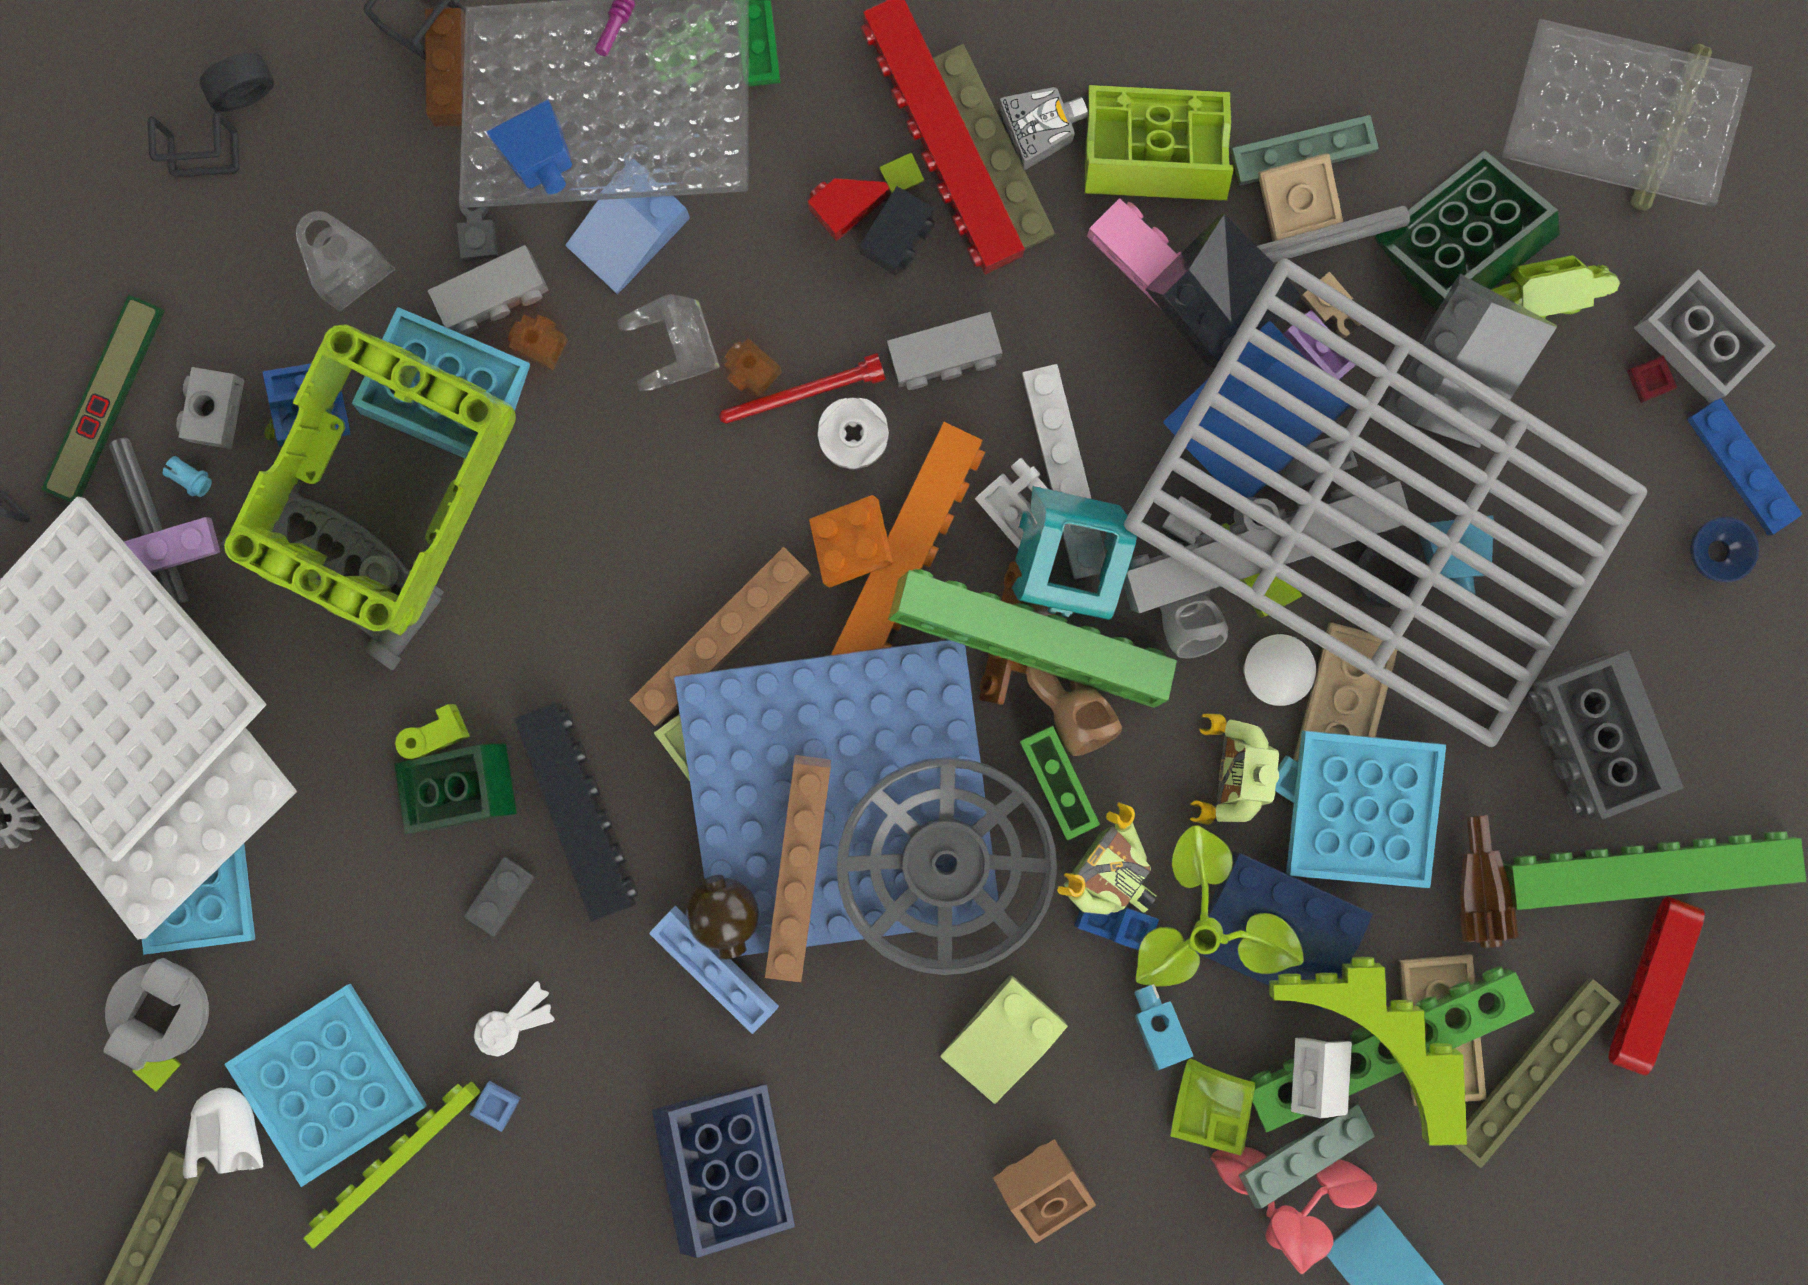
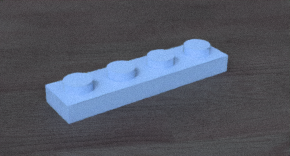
(718, 976)

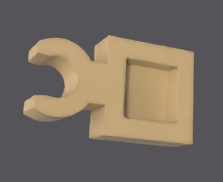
(1325, 310)

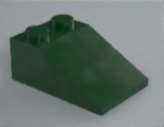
(455, 788)

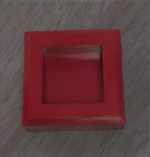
(1652, 379)

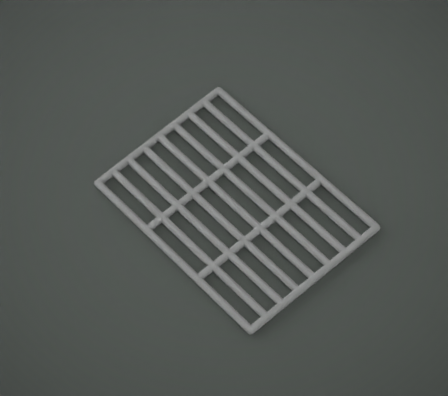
(1330, 471)

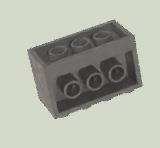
(1604, 736)

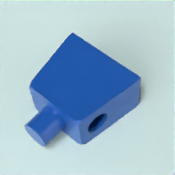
(534, 147)

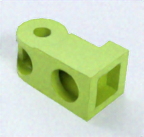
(437, 735)

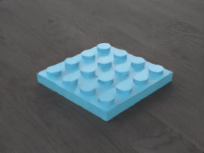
(1365, 809)
(325, 1084)

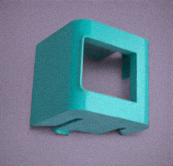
(1041, 542)

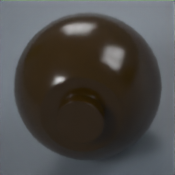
(722, 915)

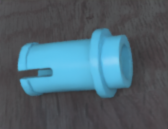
(194, 481)

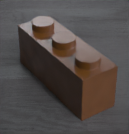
(445, 67)

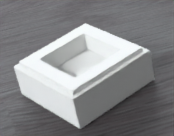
(1181, 528)

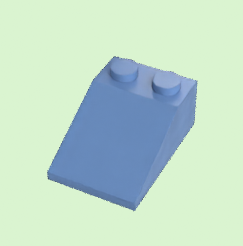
(625, 235)

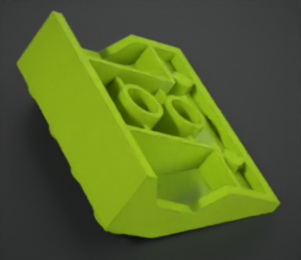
(1158, 143)

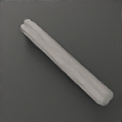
(1336, 234)

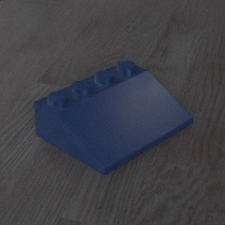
(1323, 923)
(723, 1170)

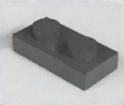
(499, 896)

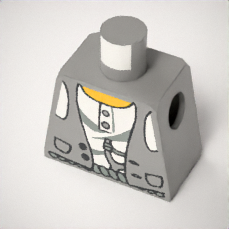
(1040, 123)

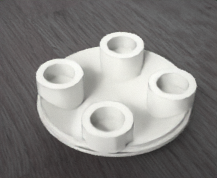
(1280, 670)

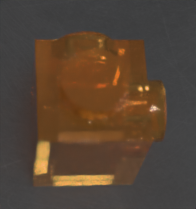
(537, 340)
(751, 368)

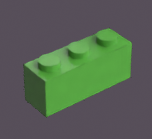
(1059, 782)

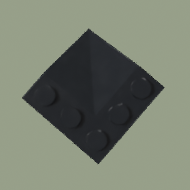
(1214, 287)

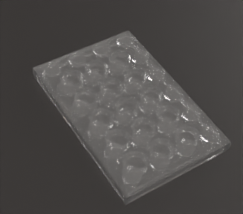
(1627, 112)

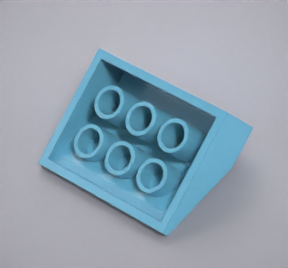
(454, 353)

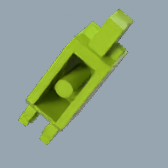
(1558, 286)

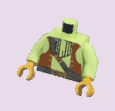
(1246, 772)
(1111, 870)

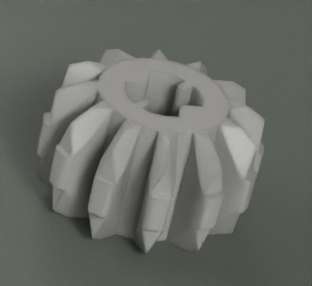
(22, 818)

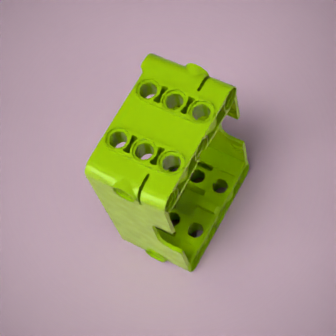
(309, 452)

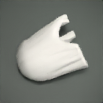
(223, 1133)

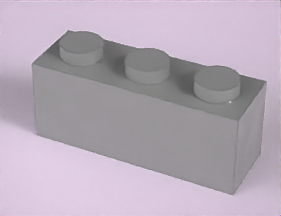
(489, 291)
(945, 351)

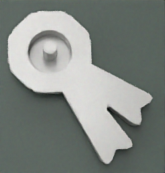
(498, 1031)

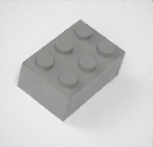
(1704, 336)

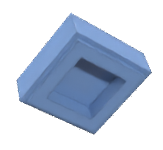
(495, 1106)

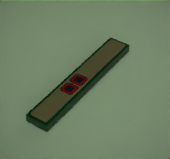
(103, 399)

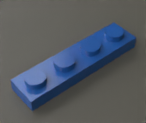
(1744, 466)

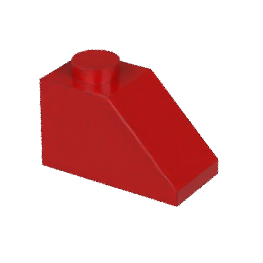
(845, 203)

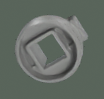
(138, 1043)

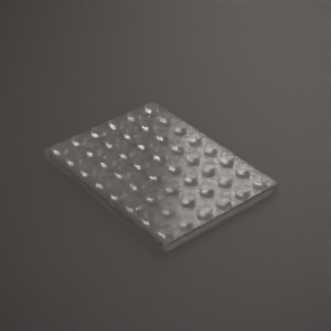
(638, 124)

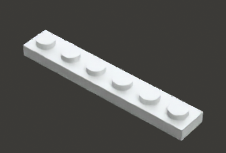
(1063, 463)

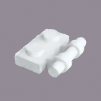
(1006, 503)

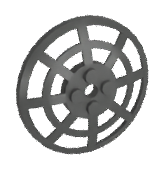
(950, 887)

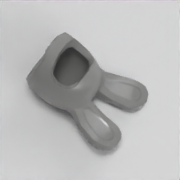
(1194, 625)

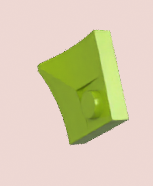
(1213, 1108)

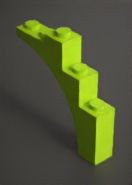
(1433, 1074)

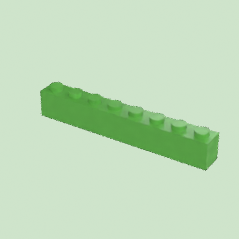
(1032, 638)
(1655, 872)

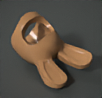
(1080, 716)

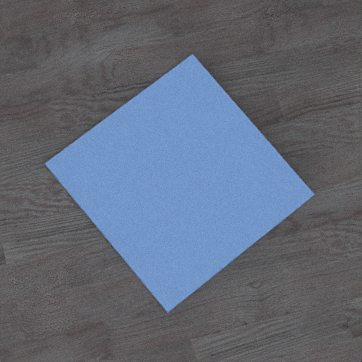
(865, 716)

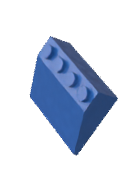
(1264, 409)

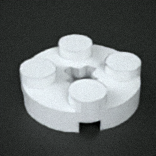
(853, 413)

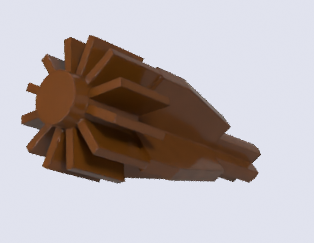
(1485, 891)

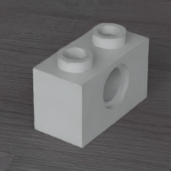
(220, 425)

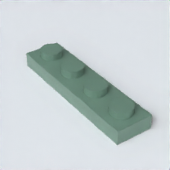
(1339, 140)
(1306, 1156)

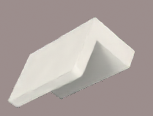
(1321, 1077)

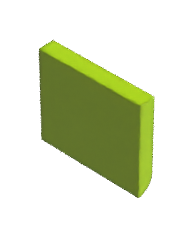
(902, 173)
(157, 1073)

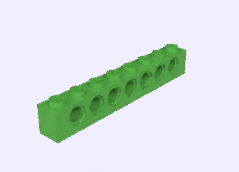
(1508, 1006)

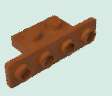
(998, 669)

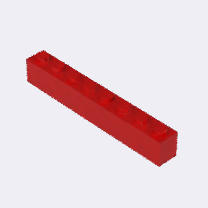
(942, 134)

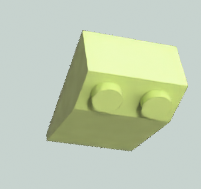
(1004, 1039)

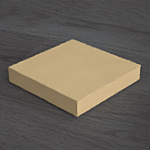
(1300, 197)

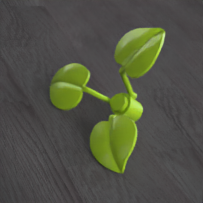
(1168, 960)

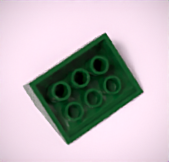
(1472, 226)

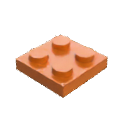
(851, 541)

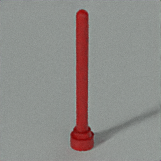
(867, 370)

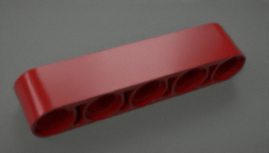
(1656, 985)

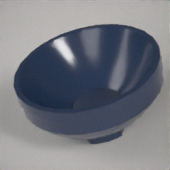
(1740, 545)

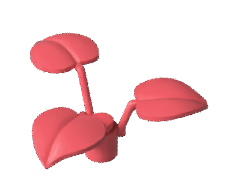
(1301, 1236)

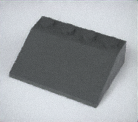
(1485, 339)

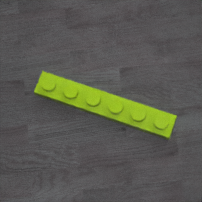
(380, 1172)

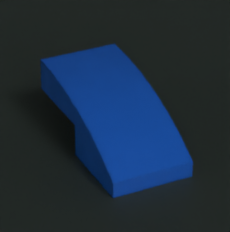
(1123, 927)

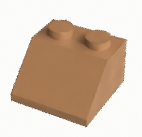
(1044, 1191)

